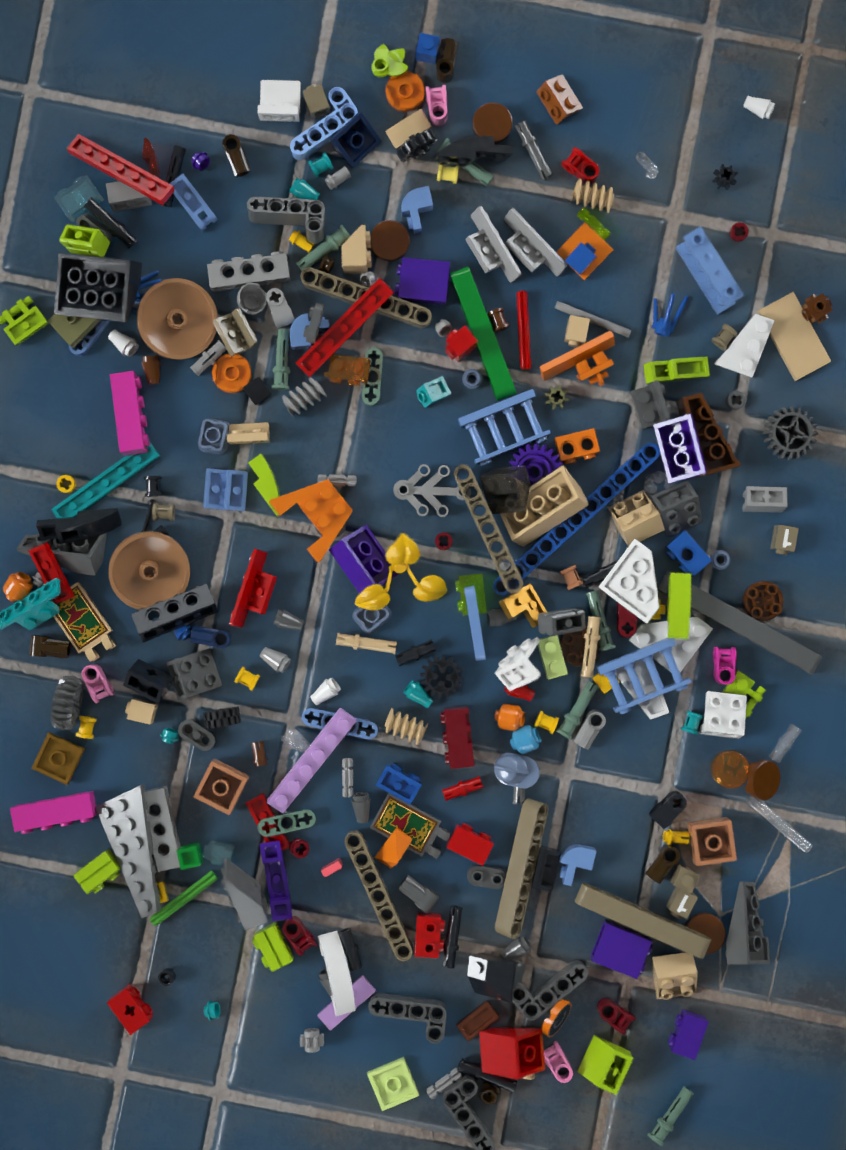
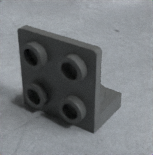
(650, 405)
(678, 508)
(194, 674)

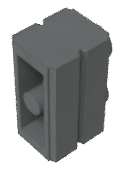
(561, 621)

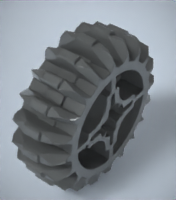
(793, 425)
(67, 702)

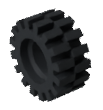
(222, 717)

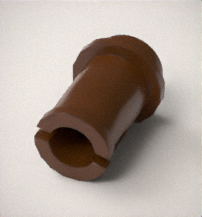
(259, 755)

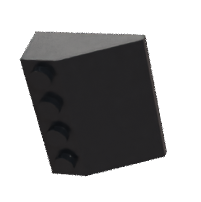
(96, 287)

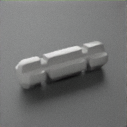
(339, 480)
(347, 777)
(444, 1083)

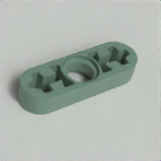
(365, 391)
(302, 825)

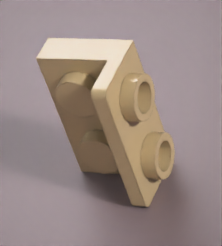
(248, 433)

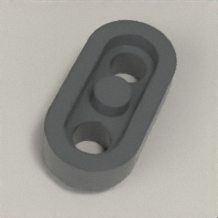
(90, 221)
(316, 314)
(196, 735)
(487, 875)

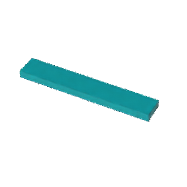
(105, 483)

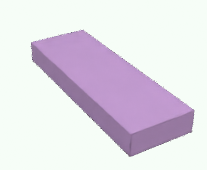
(362, 990)

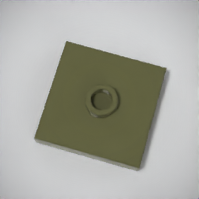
(72, 328)

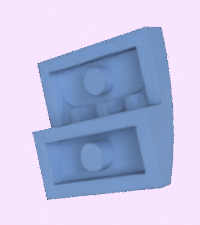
(225, 489)

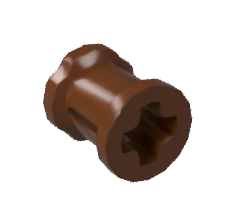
(498, 320)

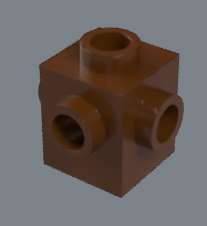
(811, 312)

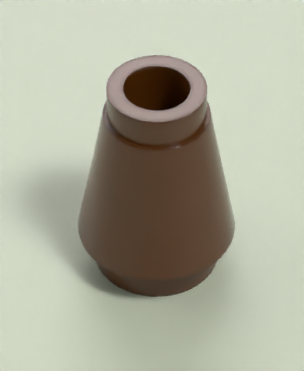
(151, 368)

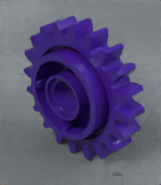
(536, 457)

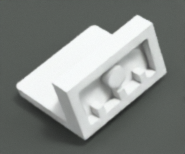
(279, 100)
(516, 668)
(724, 715)

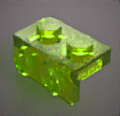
(471, 580)

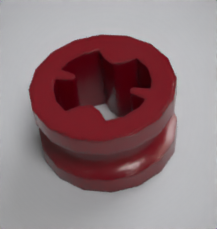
(745, 230)
(437, 541)
(295, 844)

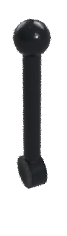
(151, 502)

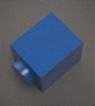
(427, 48)
(581, 257)

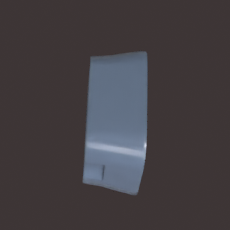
(213, 436)
(371, 620)

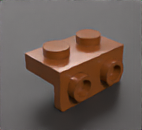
(559, 98)

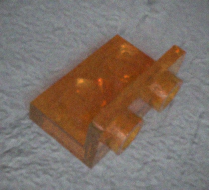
(349, 369)

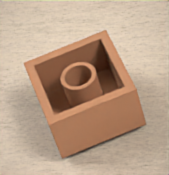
(221, 786)
(712, 841)

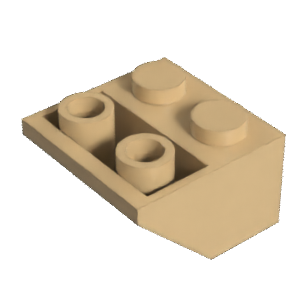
(355, 254)
(636, 518)
(674, 975)

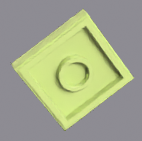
(393, 1083)

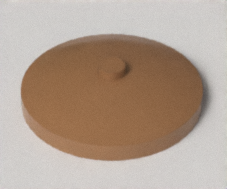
(177, 319)
(148, 569)

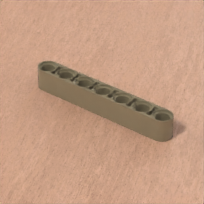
(358, 290)
(486, 519)
(521, 868)
(379, 904)
(643, 920)

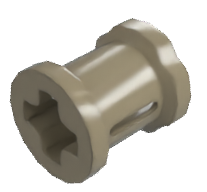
(724, 337)
(163, 512)

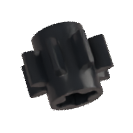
(727, 172)

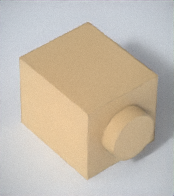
(576, 331)
(141, 710)

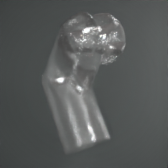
(650, 166)

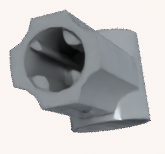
(589, 731)

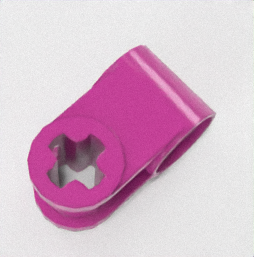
(724, 663)

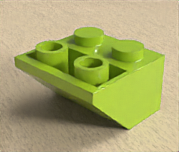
(605, 1064)

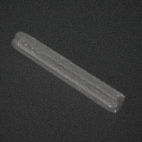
(780, 824)

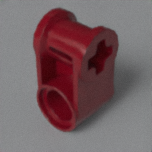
(625, 616)
(301, 938)
(618, 1017)

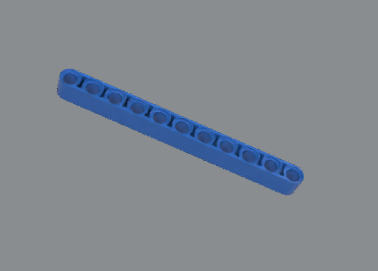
(584, 514)

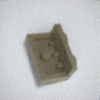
(235, 332)

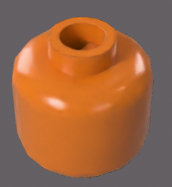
(17, 586)
(510, 717)

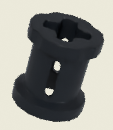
(153, 486)

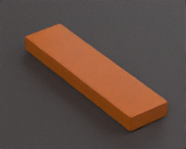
(580, 353)

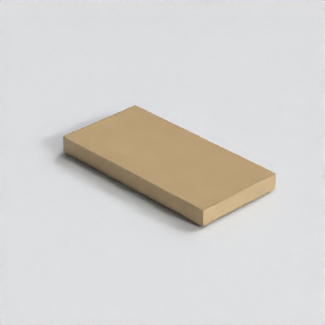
(795, 337)

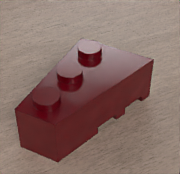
(457, 737)

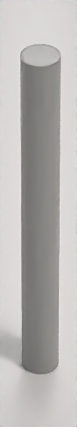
(593, 319)

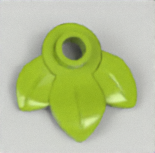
(390, 60)

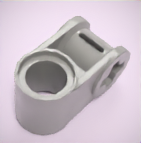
(280, 311)

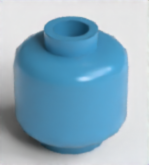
(525, 739)

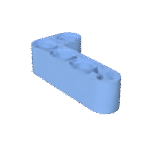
(337, 117)

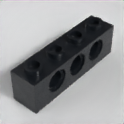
(170, 621)

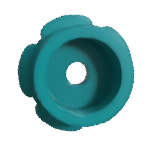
(169, 735)
(212, 1010)

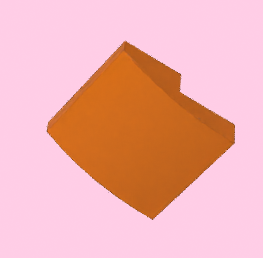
(586, 234)

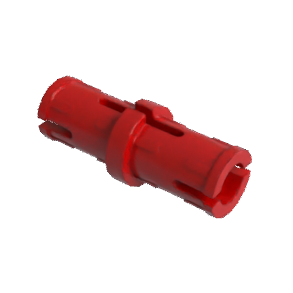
(462, 788)

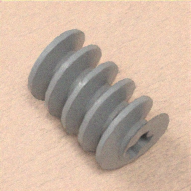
(303, 396)

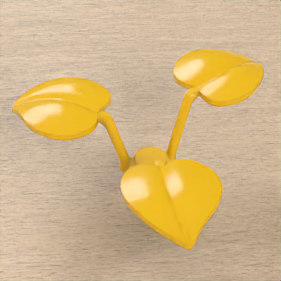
(399, 555)

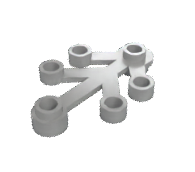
(427, 490)

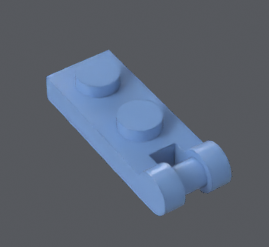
(192, 202)

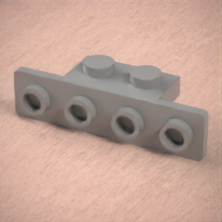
(530, 246)
(489, 247)

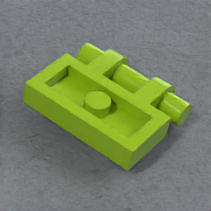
(25, 325)
(742, 686)

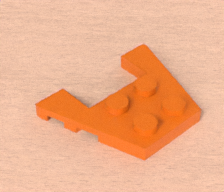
(323, 508)

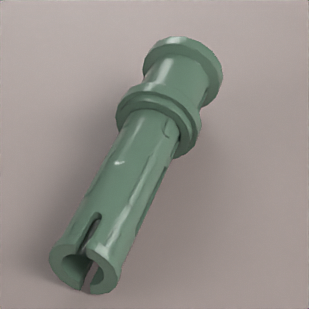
(473, 168)
(331, 243)
(281, 369)
(605, 641)
(572, 719)
(665, 1123)

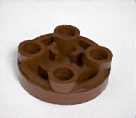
(493, 120)
(389, 240)
(762, 600)
(573, 647)
(763, 779)
(710, 926)

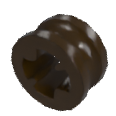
(327, 264)

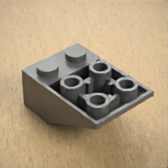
(244, 895)

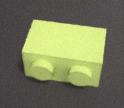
(552, 657)

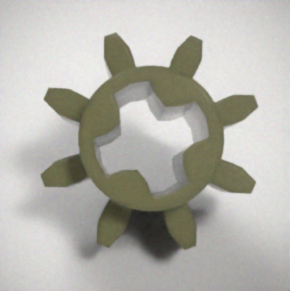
(561, 395)

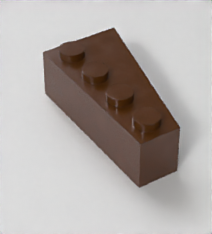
(714, 447)

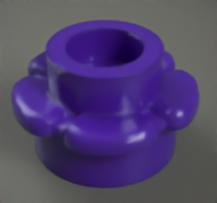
(200, 161)

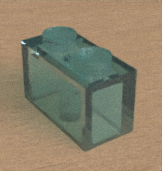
(76, 196)

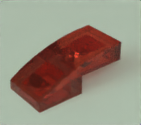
(149, 156)

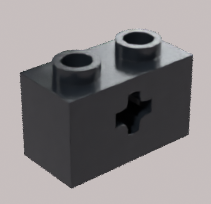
(148, 681)

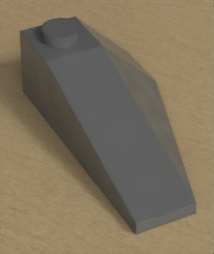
(78, 556)
(745, 936)

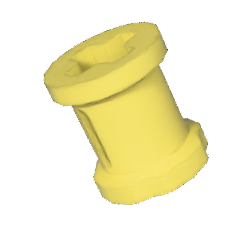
(448, 173)

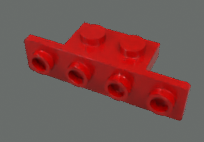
(255, 590)

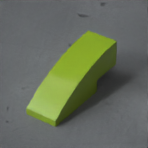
(676, 369)
(267, 483)
(678, 605)

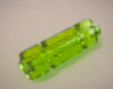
(594, 223)

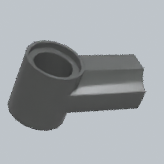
(423, 897)

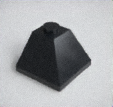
(492, 976)

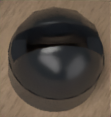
(167, 982)

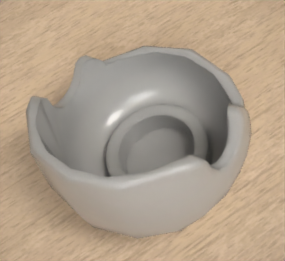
(251, 298)

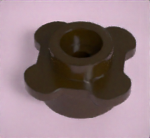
(486, 1097)

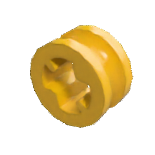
(68, 478)

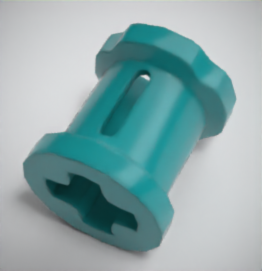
(320, 165)
(692, 722)

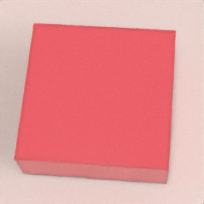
(331, 867)

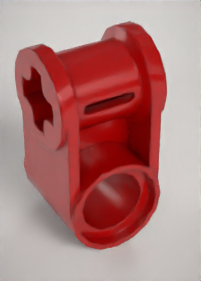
(578, 163)

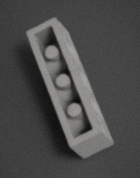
(279, 274)
(160, 797)

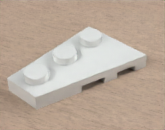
(747, 347)
(653, 707)

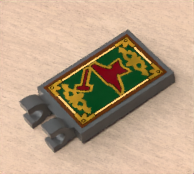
(413, 822)

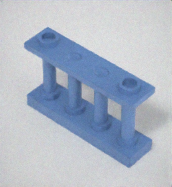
(709, 270)
(488, 414)
(646, 654)

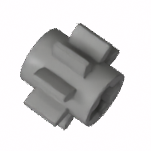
(311, 1040)

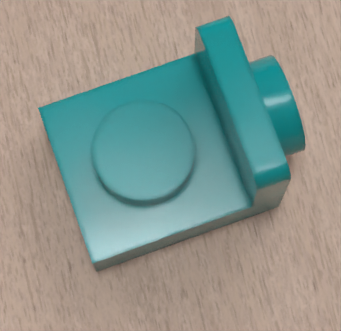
(433, 391)

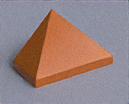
(393, 848)

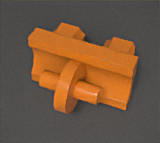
(585, 371)

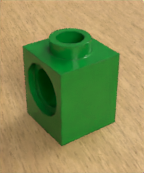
(190, 856)

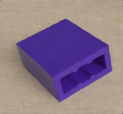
(423, 281)
(621, 949)

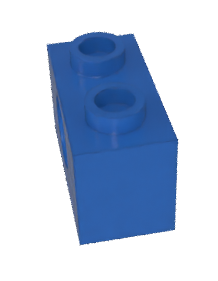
(698, 559)

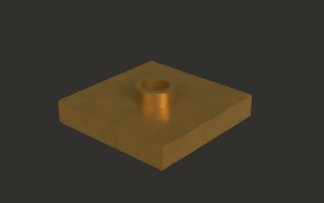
(58, 758)

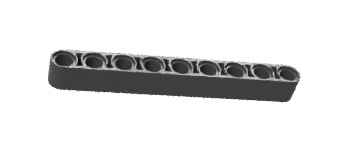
(749, 628)

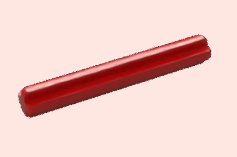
(523, 330)

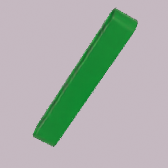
(482, 330)

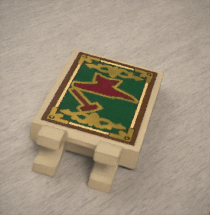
(84, 623)

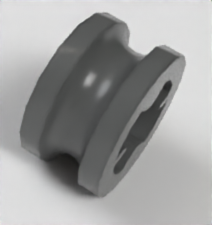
(742, 400)

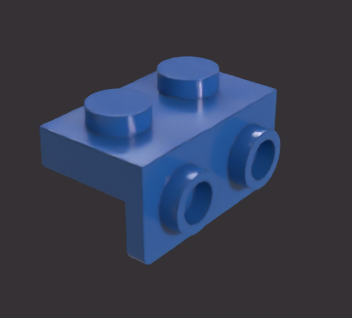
(398, 783)

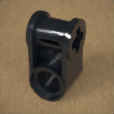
(666, 810)

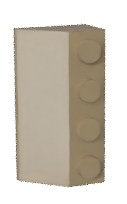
(548, 505)

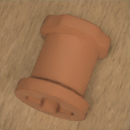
(571, 577)

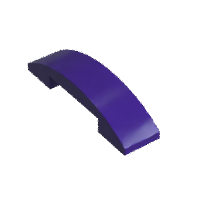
(276, 880)

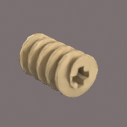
(593, 195)
(405, 727)

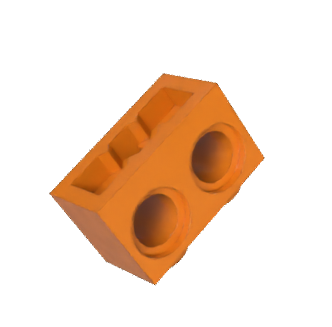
(575, 441)

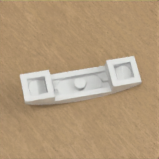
(338, 973)

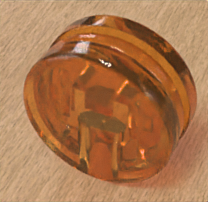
(729, 769)

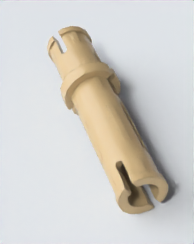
(592, 637)
(365, 643)

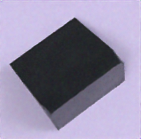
(257, 391)

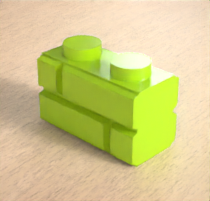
(84, 241)
(98, 871)
(273, 947)

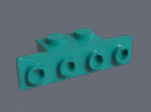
(33, 608)

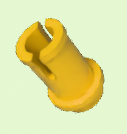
(301, 241)
(675, 837)

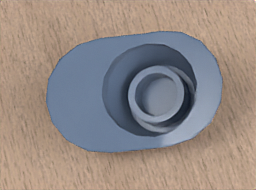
(516, 770)

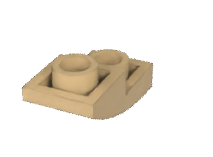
(410, 125)

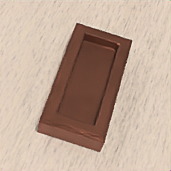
(477, 1020)

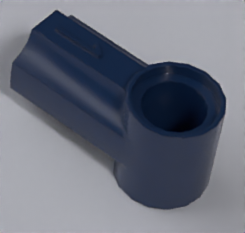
(208, 636)

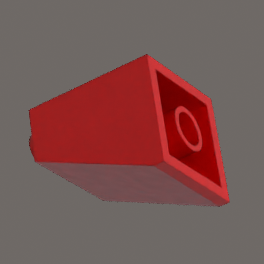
(512, 1051)

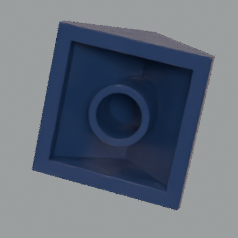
(355, 140)

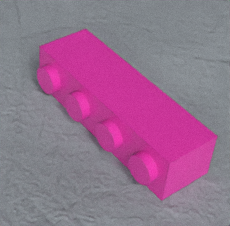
(128, 413)
(53, 811)

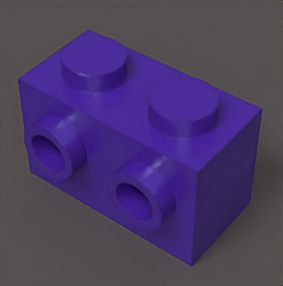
(688, 1034)

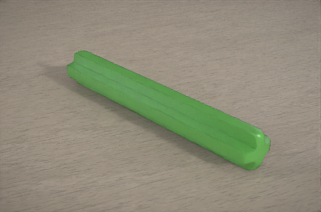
(183, 898)

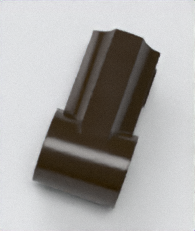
(446, 59)
(236, 156)
(43, 647)
(662, 865)

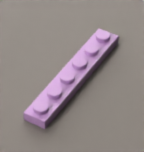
(311, 760)

